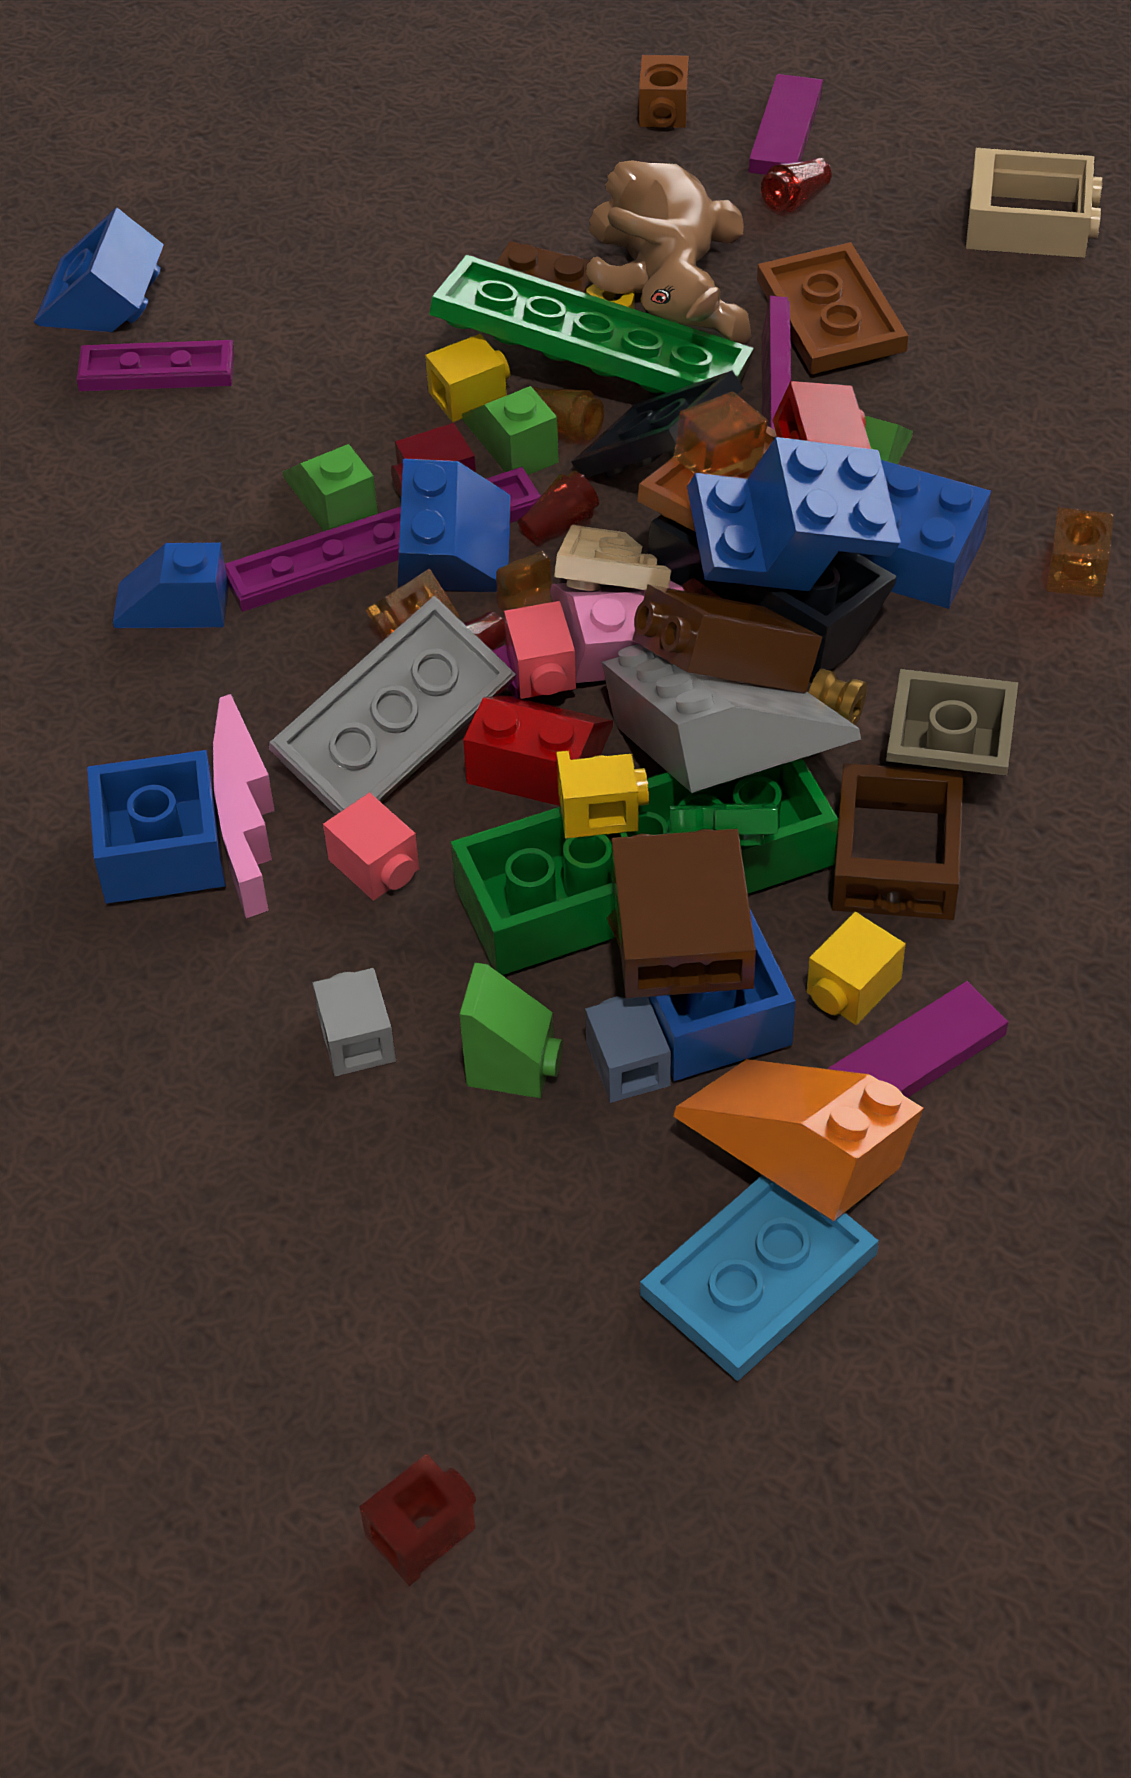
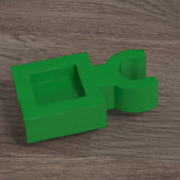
(750, 819)

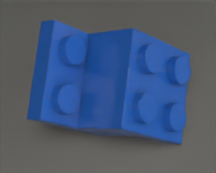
(792, 514)

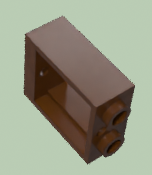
(726, 639)
(867, 883)

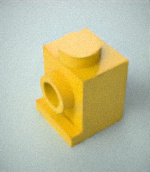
(600, 794)

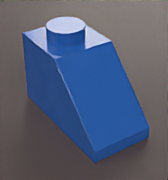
(175, 589)

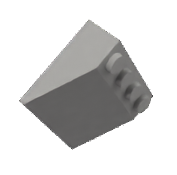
(712, 726)

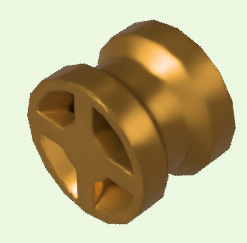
(841, 696)

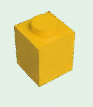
(466, 376)
(855, 968)

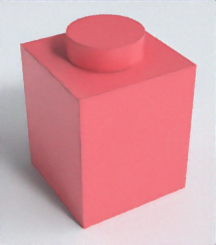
(540, 649)
(372, 846)

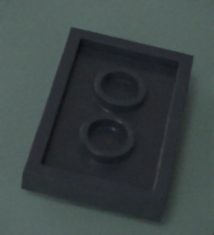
(649, 428)

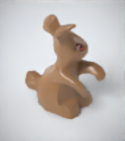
(667, 228)

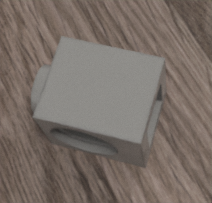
(354, 1021)

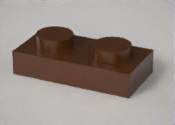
(546, 265)

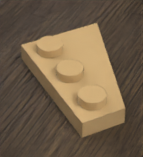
(606, 557)

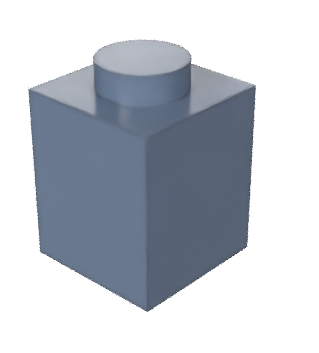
(627, 1047)

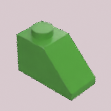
(517, 431)
(334, 487)
(506, 1036)

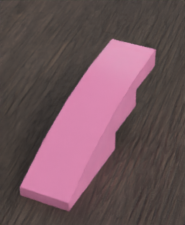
(241, 798)

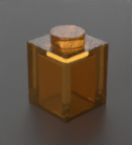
(721, 436)

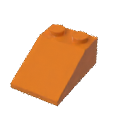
(807, 1128)

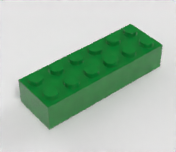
(551, 894)

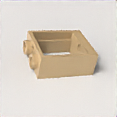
(1039, 178)

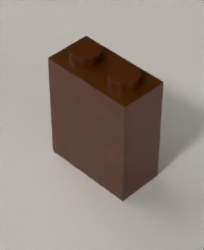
(683, 913)

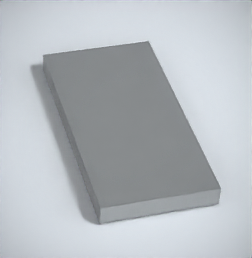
(392, 709)

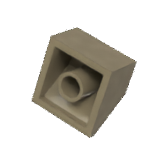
(952, 722)

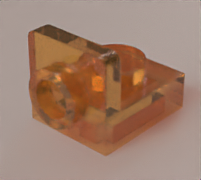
(524, 582)

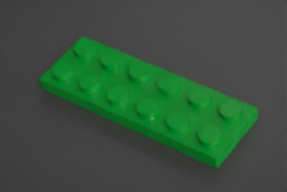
(583, 328)

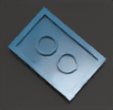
(756, 1274)

